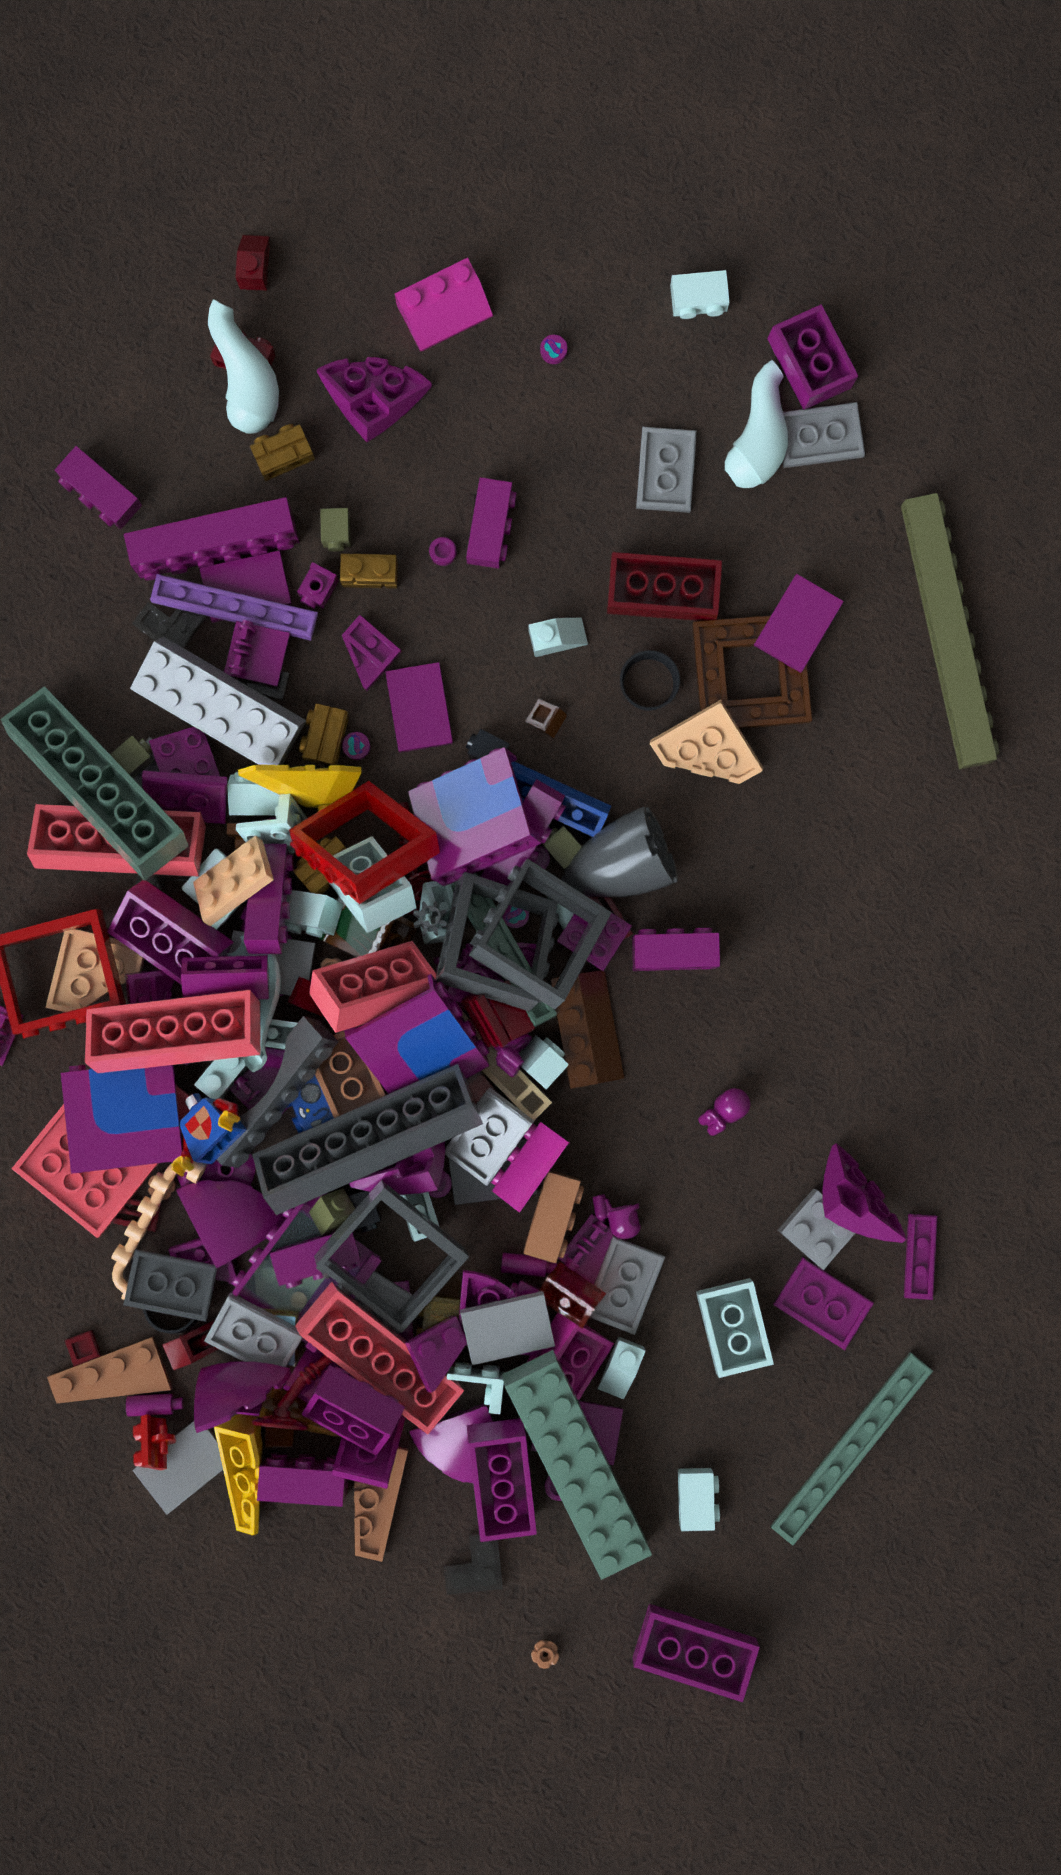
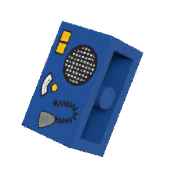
(310, 1107)

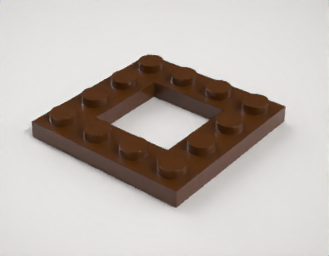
(710, 640)

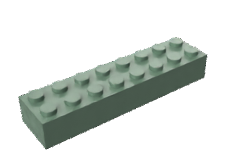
(95, 783)
(576, 1464)

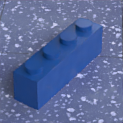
(581, 809)

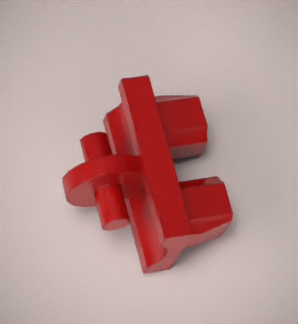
(154, 1442)

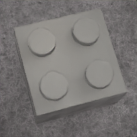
(813, 1232)

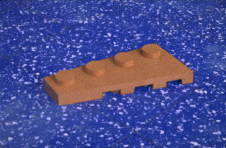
(118, 1373)
(375, 1511)

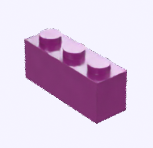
(97, 488)
(490, 523)
(224, 975)
(298, 1262)

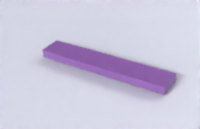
(233, 606)

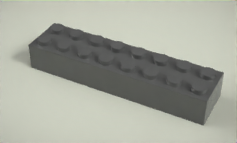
(366, 1139)

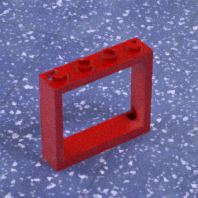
(360, 887)
(56, 1022)

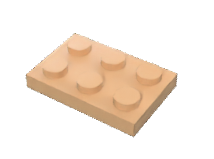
(233, 880)

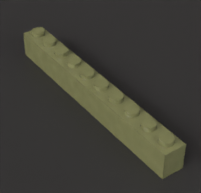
(949, 631)

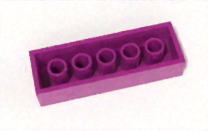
(212, 538)

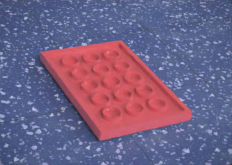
(90, 1196)

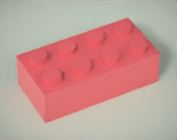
(369, 985)

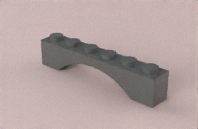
(304, 1052)

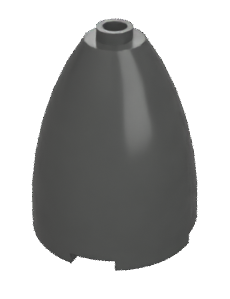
(623, 859)

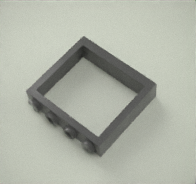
(566, 897)
(478, 984)
(369, 1300)

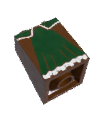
(356, 941)

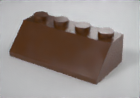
(589, 1032)

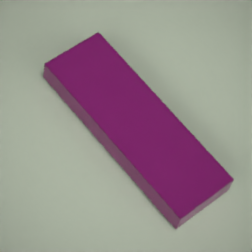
(920, 1256)

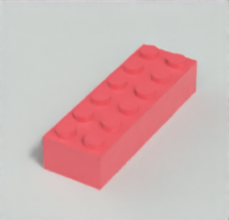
(68, 841)
(173, 1031)
(374, 1355)

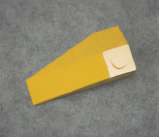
(306, 784)
(241, 1456)

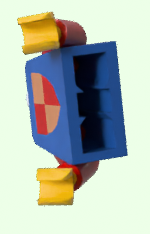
(207, 1131)

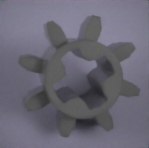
(427, 927)

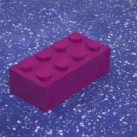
(164, 930)
(501, 1479)
(695, 1652)

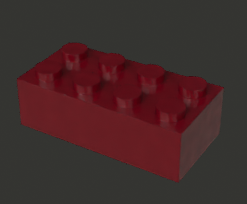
(664, 587)

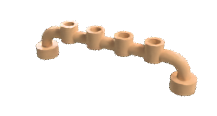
(148, 1208)

